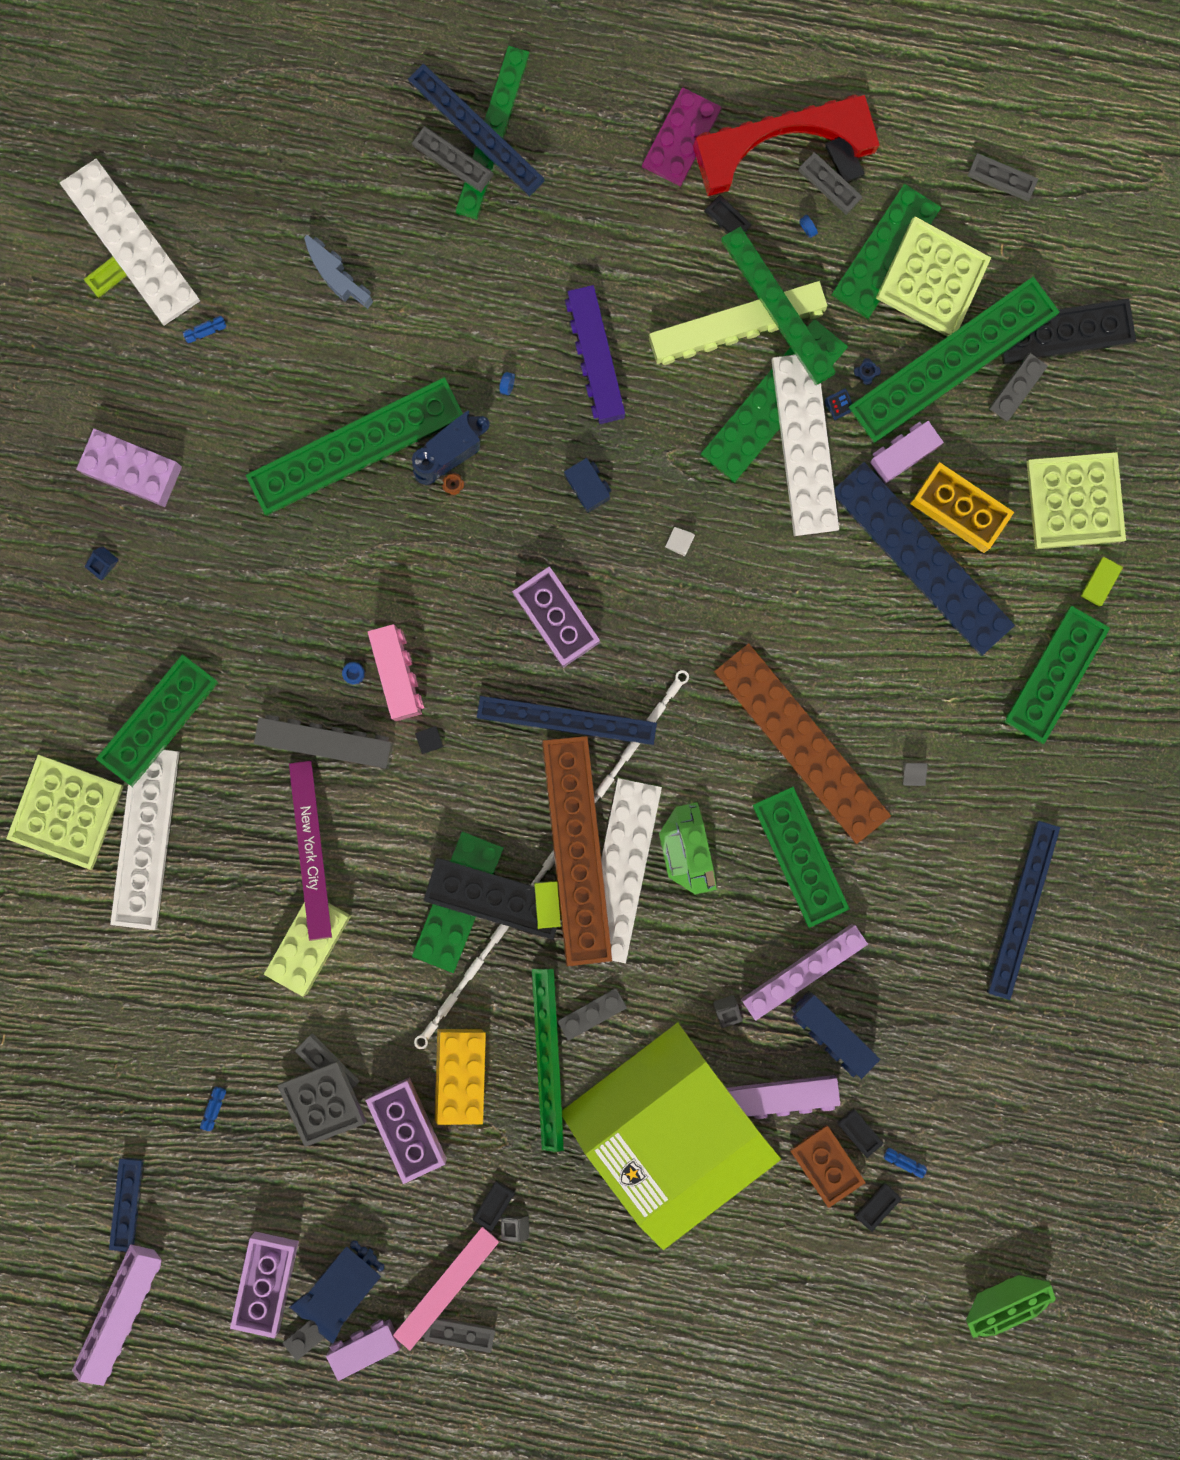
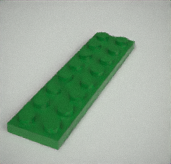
(758, 416)

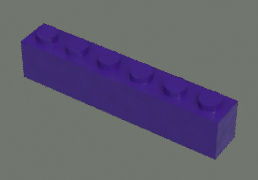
(596, 355)

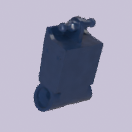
(449, 448)
(339, 1290)

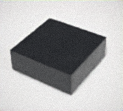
(429, 740)

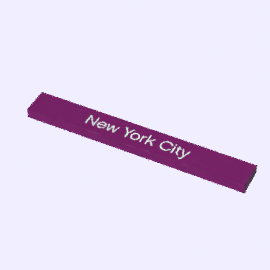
(310, 851)

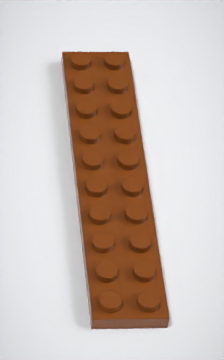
(802, 743)
(577, 851)

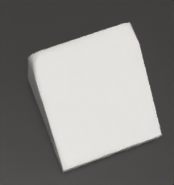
(680, 541)

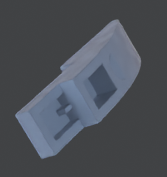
(330, 269)

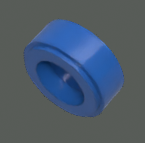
(808, 226)
(507, 383)
(353, 673)

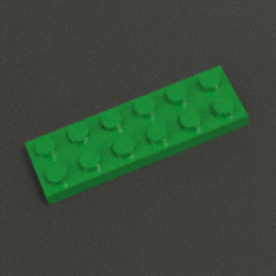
(869, 268)
(1056, 674)
(157, 720)
(800, 857)
(448, 929)

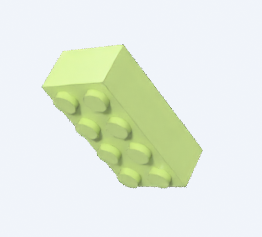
(301, 960)

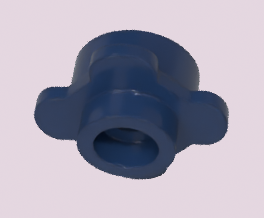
(867, 364)

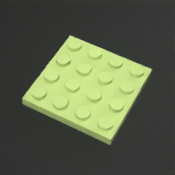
(933, 277)
(1076, 500)
(65, 812)

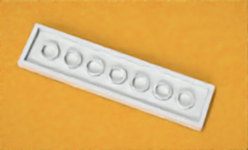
(129, 242)
(804, 448)
(145, 845)
(626, 858)

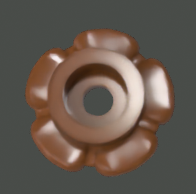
(459, 484)

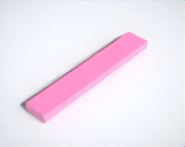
(446, 1288)

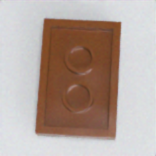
(827, 1166)

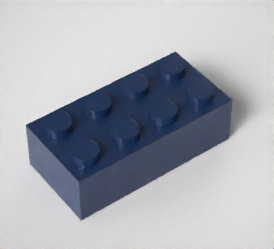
(840, 1040)

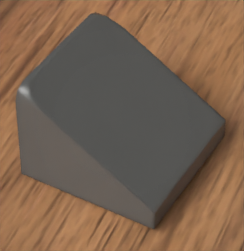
(914, 774)
(727, 1011)
(515, 1228)

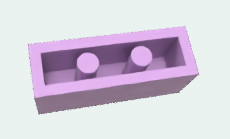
(906, 451)
(363, 1349)

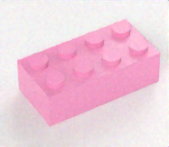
(395, 673)

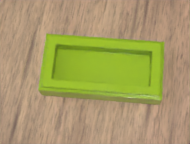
(105, 277)
(1101, 581)
(547, 904)

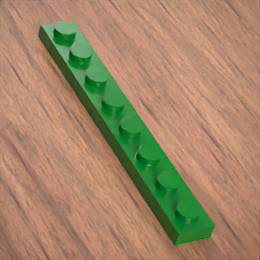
(497, 118)
(778, 306)
(547, 1059)

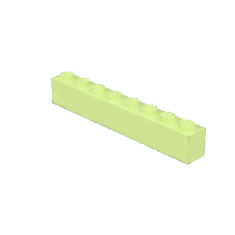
(731, 325)

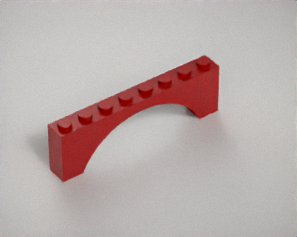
(722, 151)

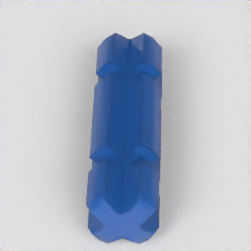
(204, 329)
(213, 1109)
(905, 1163)

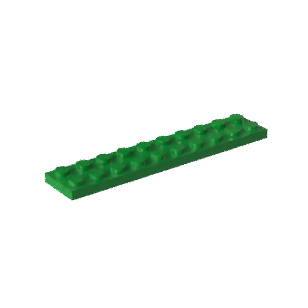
(954, 360)
(354, 446)

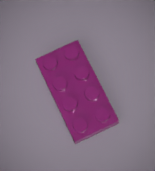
(673, 149)

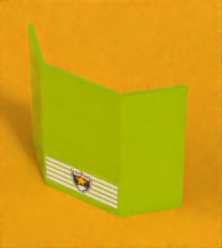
(668, 1137)

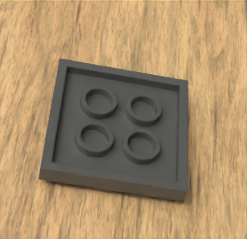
(322, 1103)

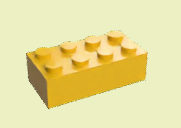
(962, 507)
(460, 1076)

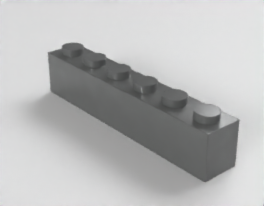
(322, 742)

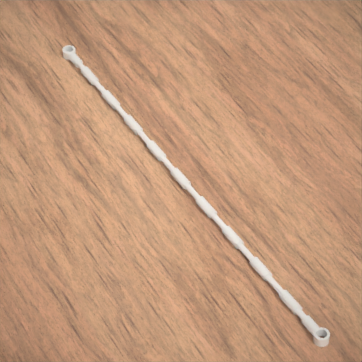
(550, 861)

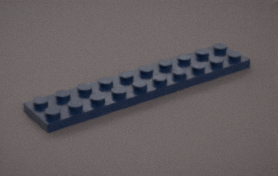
(922, 559)

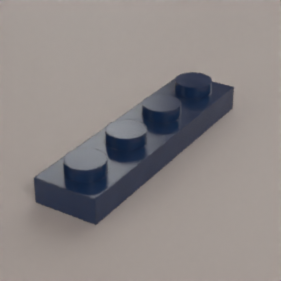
(126, 1203)

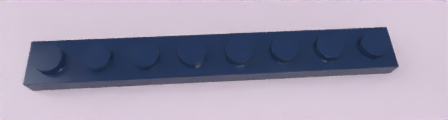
(476, 130)
(566, 720)
(1023, 910)

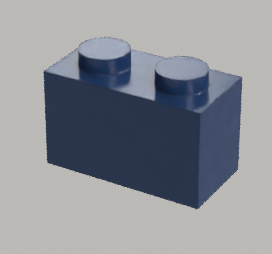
(587, 484)

